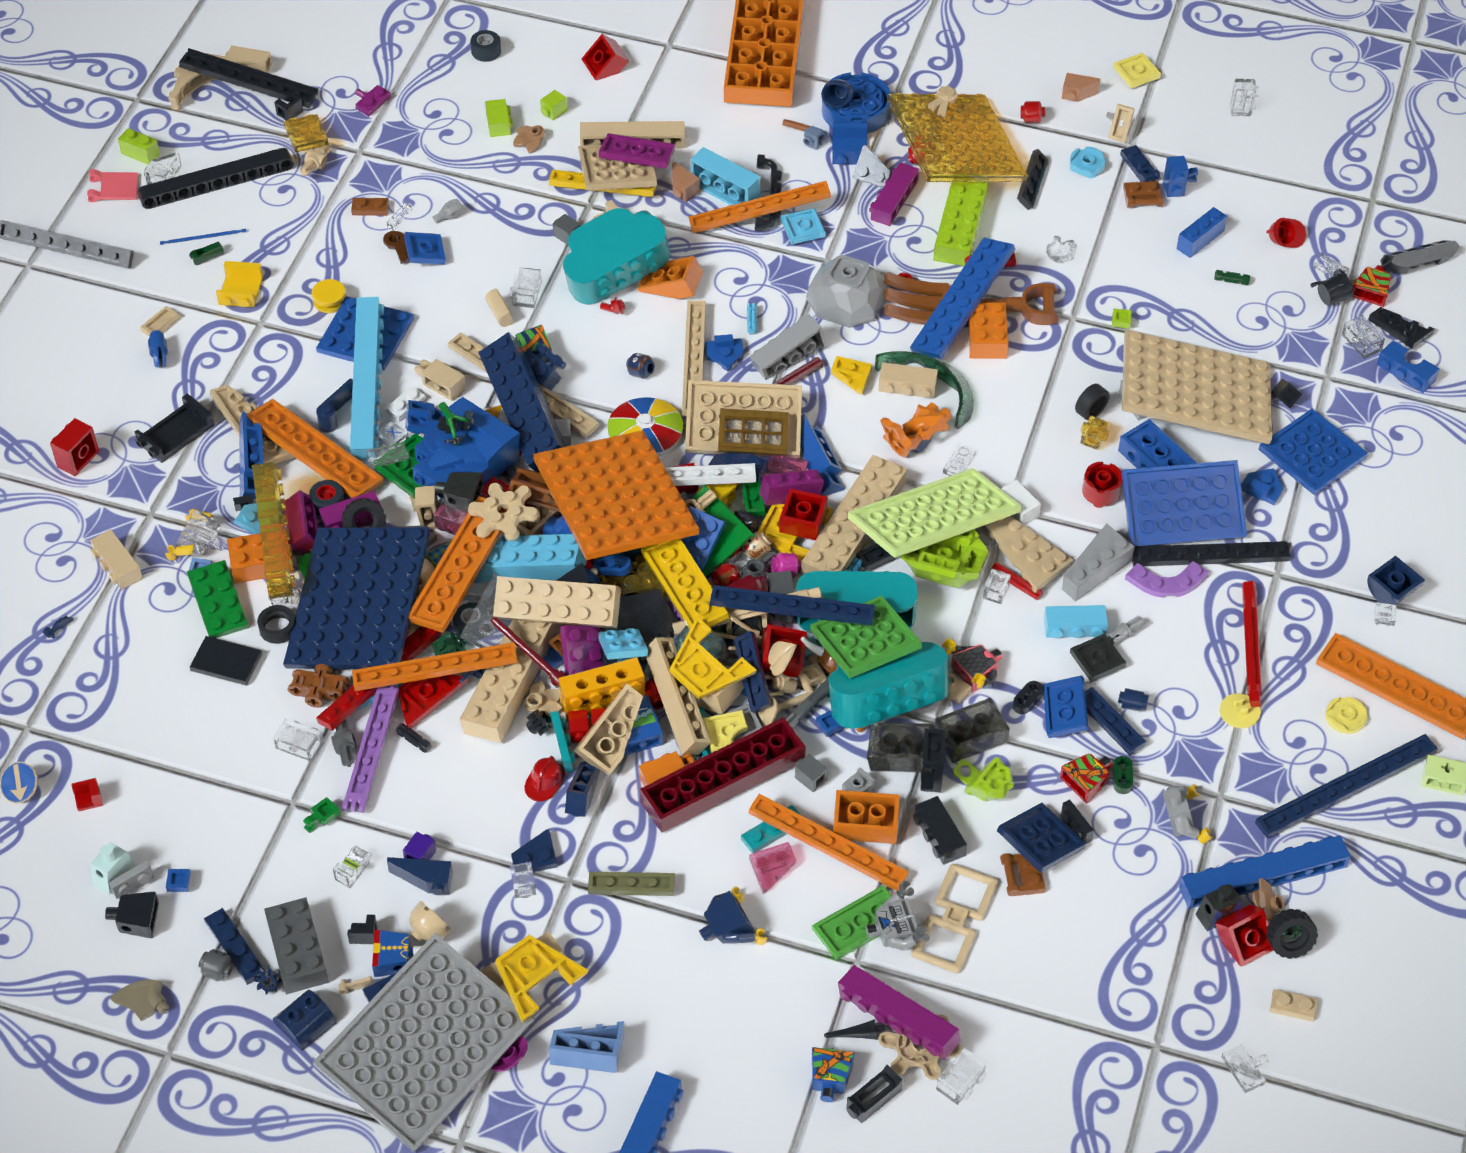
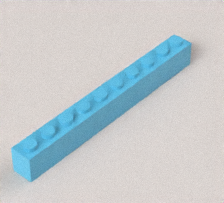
(366, 376)

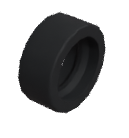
(1092, 401)
(273, 612)

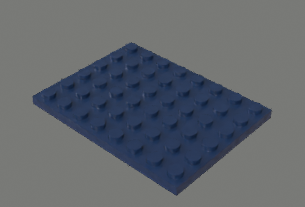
(357, 597)

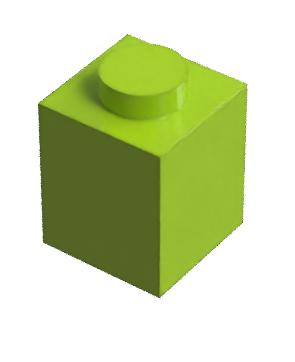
(553, 105)

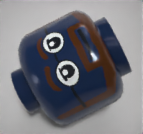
(640, 365)

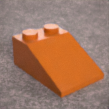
(674, 280)

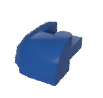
(421, 417)

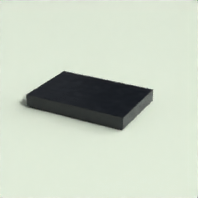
(226, 660)

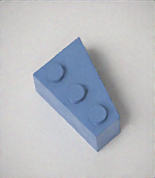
(588, 1048)

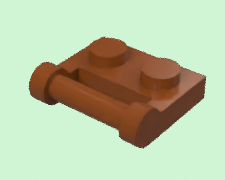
(1142, 194)
(1030, 877)

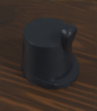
(1334, 288)

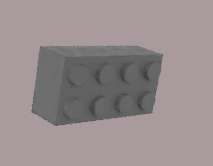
(296, 945)

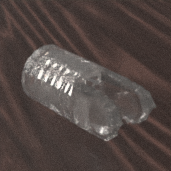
(1331, 267)

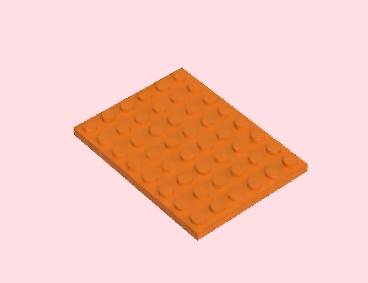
(615, 495)

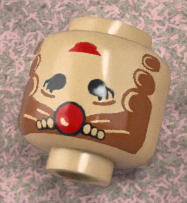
(757, 546)

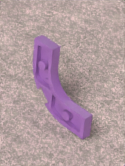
(1159, 586)

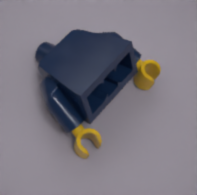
(729, 921)

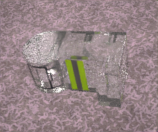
(352, 866)

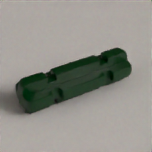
(1232, 277)

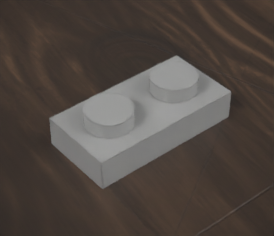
(131, 879)

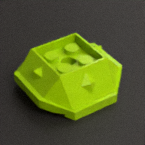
(950, 560)

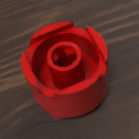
(1102, 484)

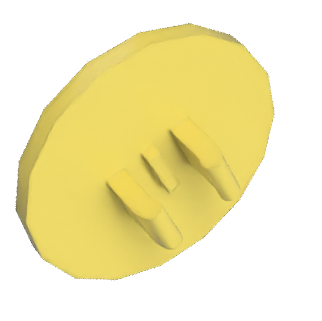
(1238, 712)

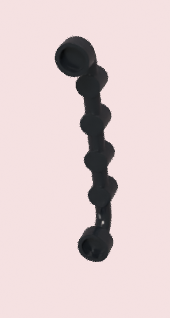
(775, 187)

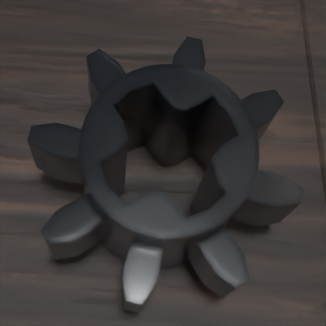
(539, 722)

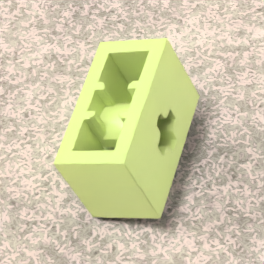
(1444, 775)

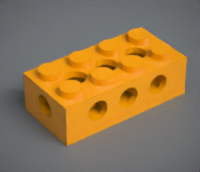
(598, 683)

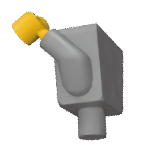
(1180, 814)

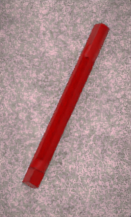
(1252, 649)

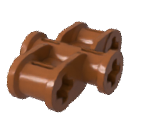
(318, 685)

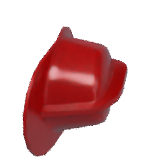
(1287, 232)
(544, 779)

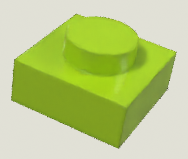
(1121, 318)

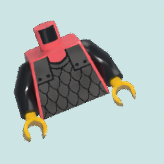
(974, 663)

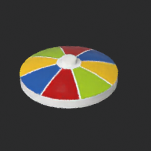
(652, 415)

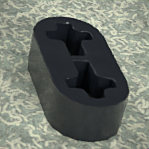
(1031, 700)

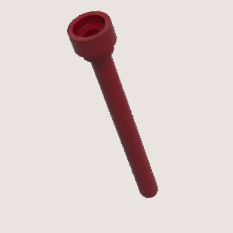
(554, 674)

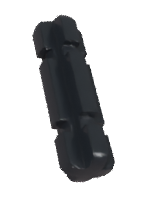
(413, 738)

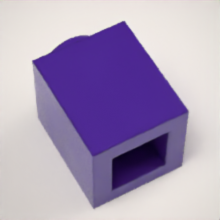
(420, 847)

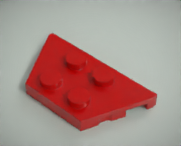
(425, 695)

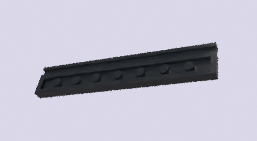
(247, 77)

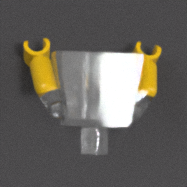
(197, 536)

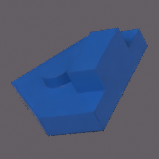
(724, 350)
(1263, 485)

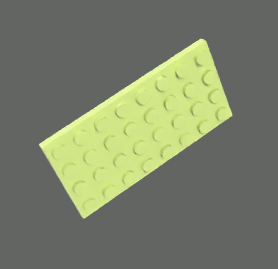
(934, 512)

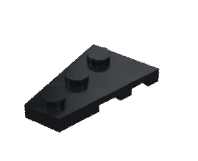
(1407, 332)

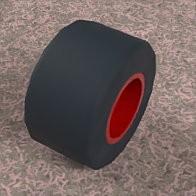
(325, 494)

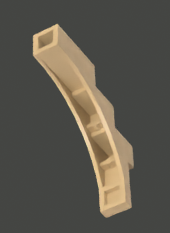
(189, 81)

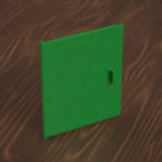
(732, 536)

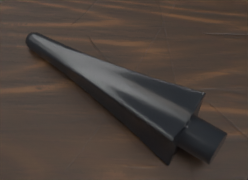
(865, 1030)

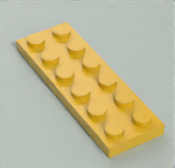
(683, 582)

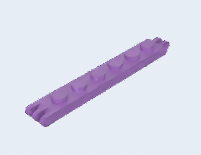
(371, 748)

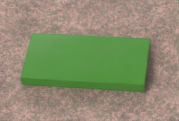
(845, 928)

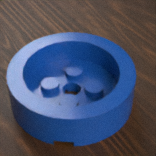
(872, 107)

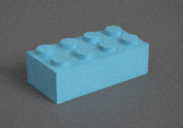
(724, 178)

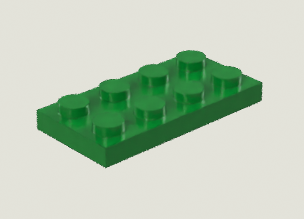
(217, 599)

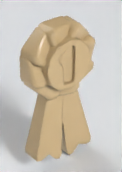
(945, 96)

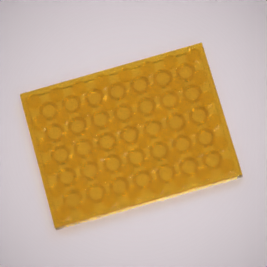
(961, 145)

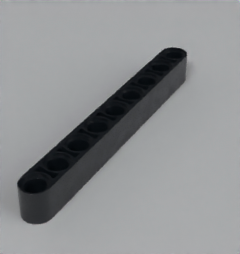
(215, 178)

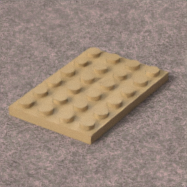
(708, 397)

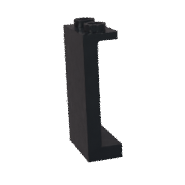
(175, 430)

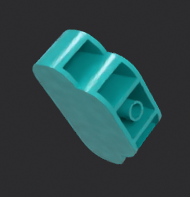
(613, 254)
(861, 586)
(890, 688)

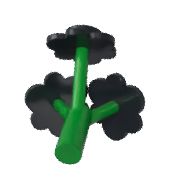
(450, 423)

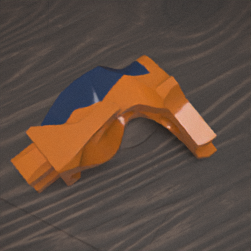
(923, 424)

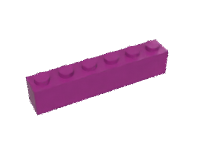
(899, 1012)

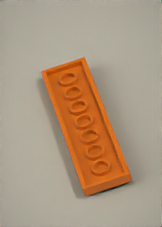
(315, 449)
(453, 575)
(1395, 684)

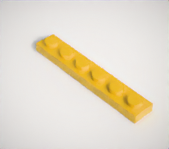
(576, 181)

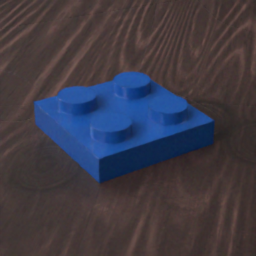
(424, 248)

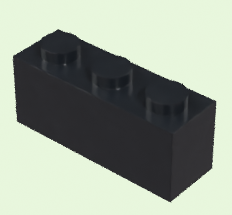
(940, 830)

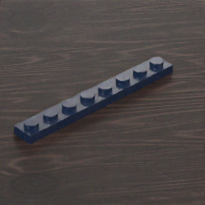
(792, 605)

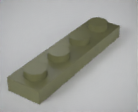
(631, 883)

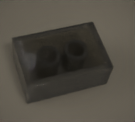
(973, 730)
(897, 747)

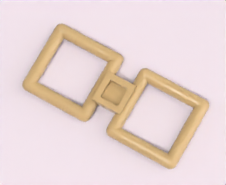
(809, 677)
(955, 917)

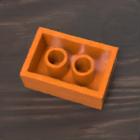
(988, 332)
(247, 558)
(866, 816)

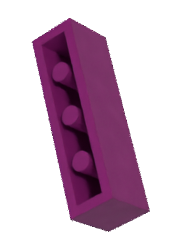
(894, 194)

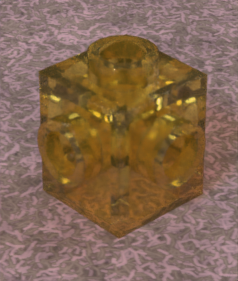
(1094, 432)

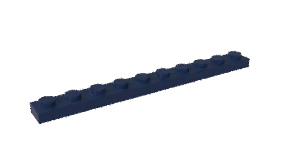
(1346, 786)

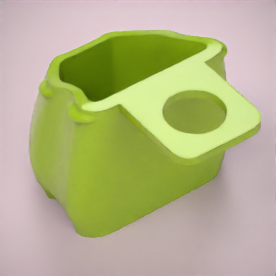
(987, 783)

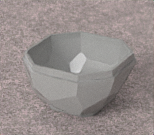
(846, 292)

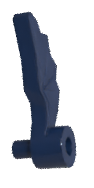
(59, 624)

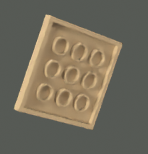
(613, 174)

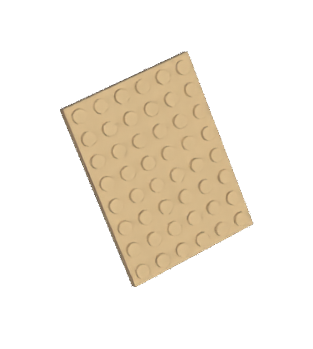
(1196, 387)

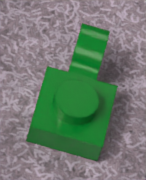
(322, 812)

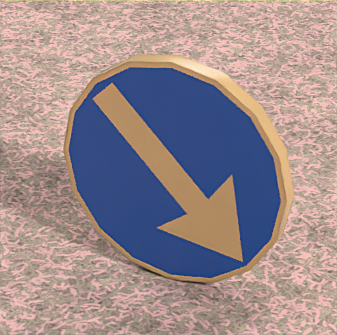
(18, 782)

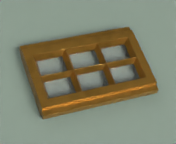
(753, 431)

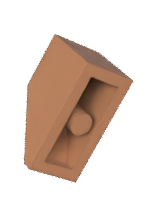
(1079, 87)
(684, 183)

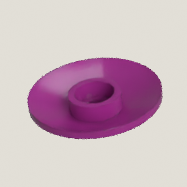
(512, 1056)

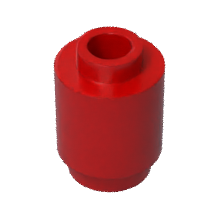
(653, 694)

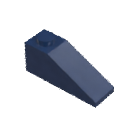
(761, 464)
(581, 790)
(427, 875)

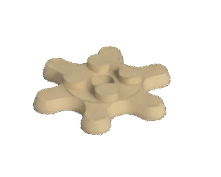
(505, 521)
(910, 1057)

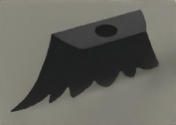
(647, 612)

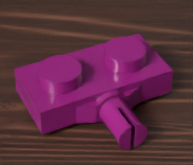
(372, 100)

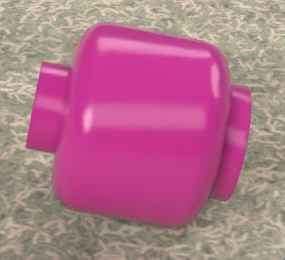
(786, 562)

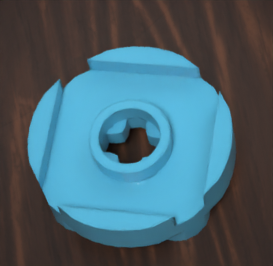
(1089, 169)

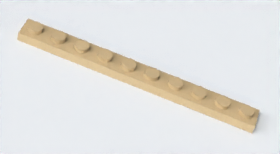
(559, 407)

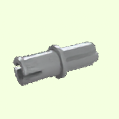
(1126, 629)

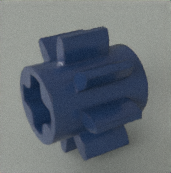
(263, 976)

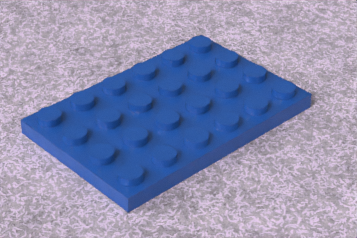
(1184, 503)

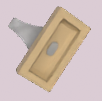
(1121, 122)

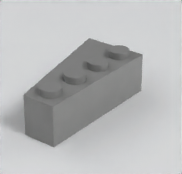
(789, 347)
(1098, 562)

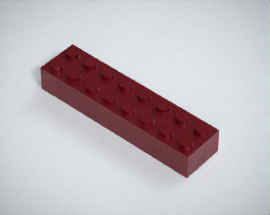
(722, 774)

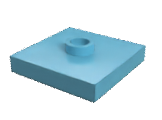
(803, 226)

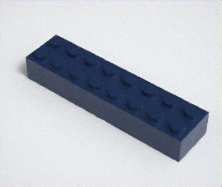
(521, 397)

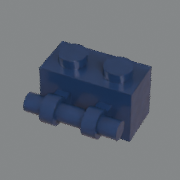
(543, 372)

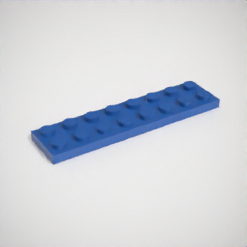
(962, 298)

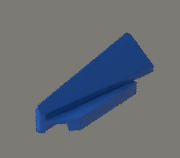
(250, 453)
(820, 456)

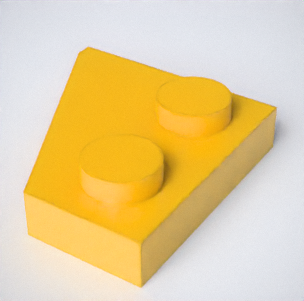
(852, 373)

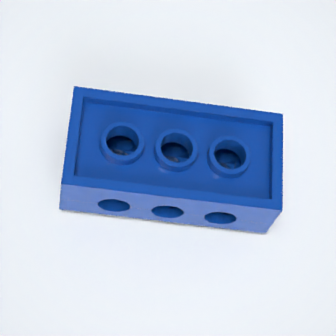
(1151, 447)

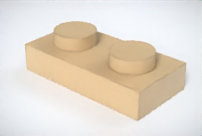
(1293, 1005)

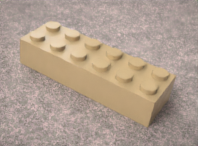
(557, 602)

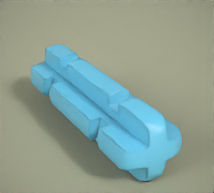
(751, 318)

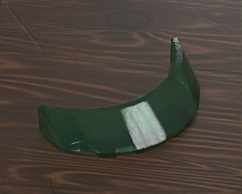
(945, 373)

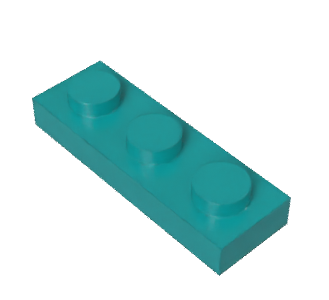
(563, 741)
(762, 835)

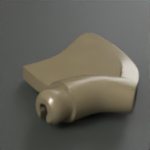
(142, 998)

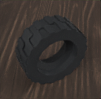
(358, 505)
(1299, 946)

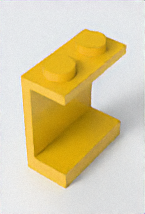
(240, 284)

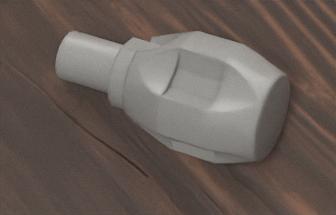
(449, 210)

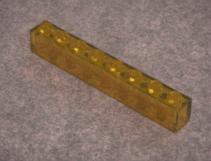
(273, 531)

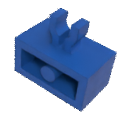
(1177, 175)

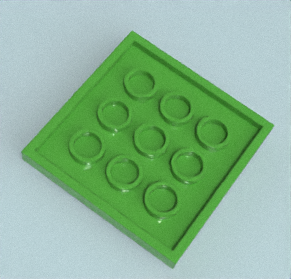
(865, 647)

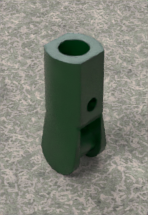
(208, 252)

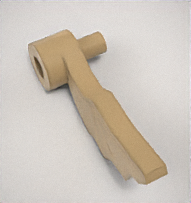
(357, 984)

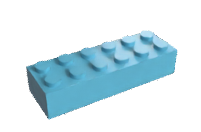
(532, 557)

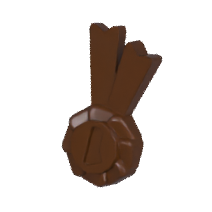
(396, 241)

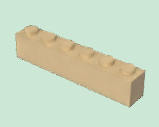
(664, 131)
(677, 699)

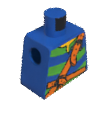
(830, 1071)

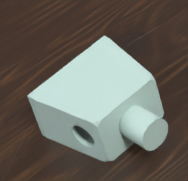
(110, 864)

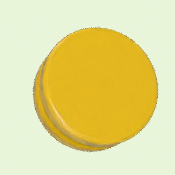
(328, 295)

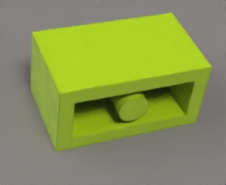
(498, 117)
(138, 146)

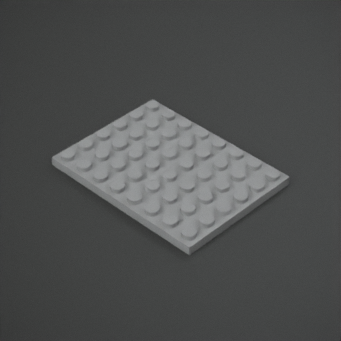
(423, 1042)

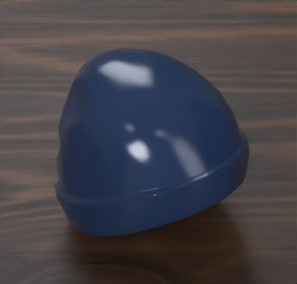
(837, 93)

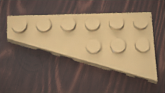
(232, 405)
(1028, 552)

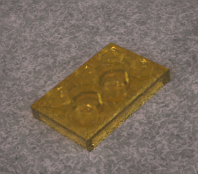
(305, 133)

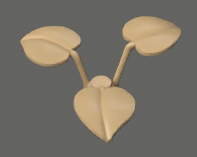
(778, 658)

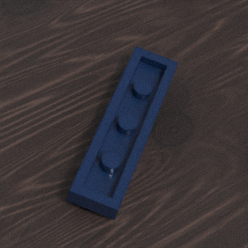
(755, 685)
(1113, 722)
(234, 945)

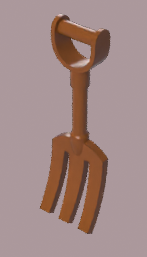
(937, 291)

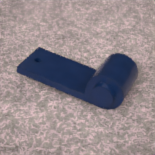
(327, 410)

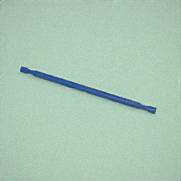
(202, 236)

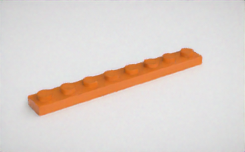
(759, 206)
(434, 666)
(828, 842)

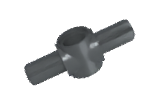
(758, 567)
(344, 743)

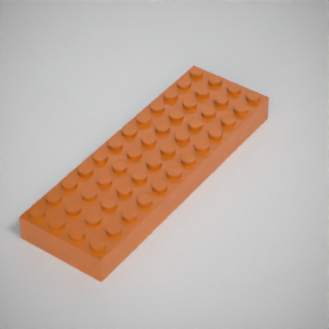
(763, 52)

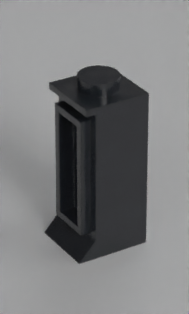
(862, 1112)

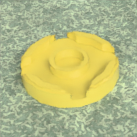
(1346, 715)

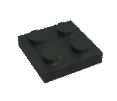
(1097, 657)

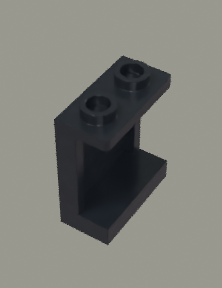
(933, 759)

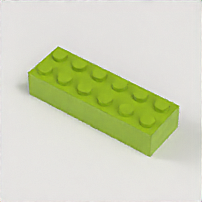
(960, 222)

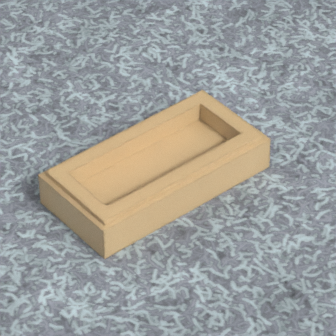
(160, 321)

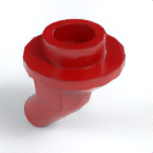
(616, 306)

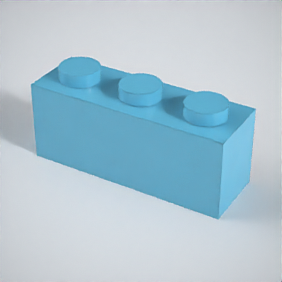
(1075, 621)

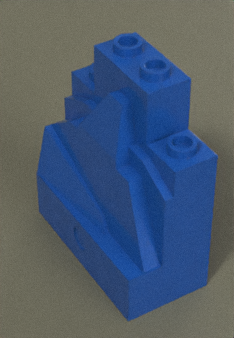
(487, 448)

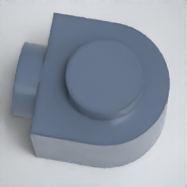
(814, 137)

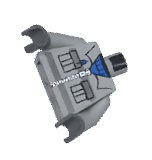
(896, 922)

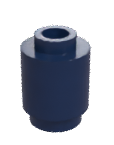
(1133, 699)

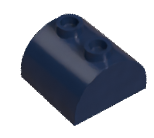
(1393, 581)
(305, 1019)

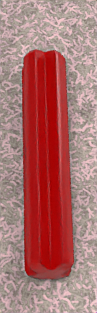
(1018, 582)

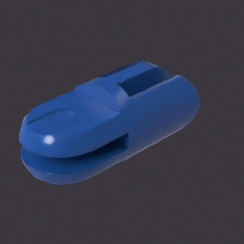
(158, 348)

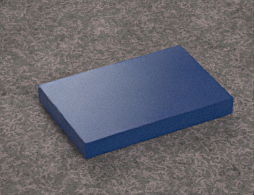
(1065, 706)

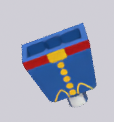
(391, 952)

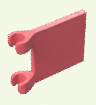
(113, 185)

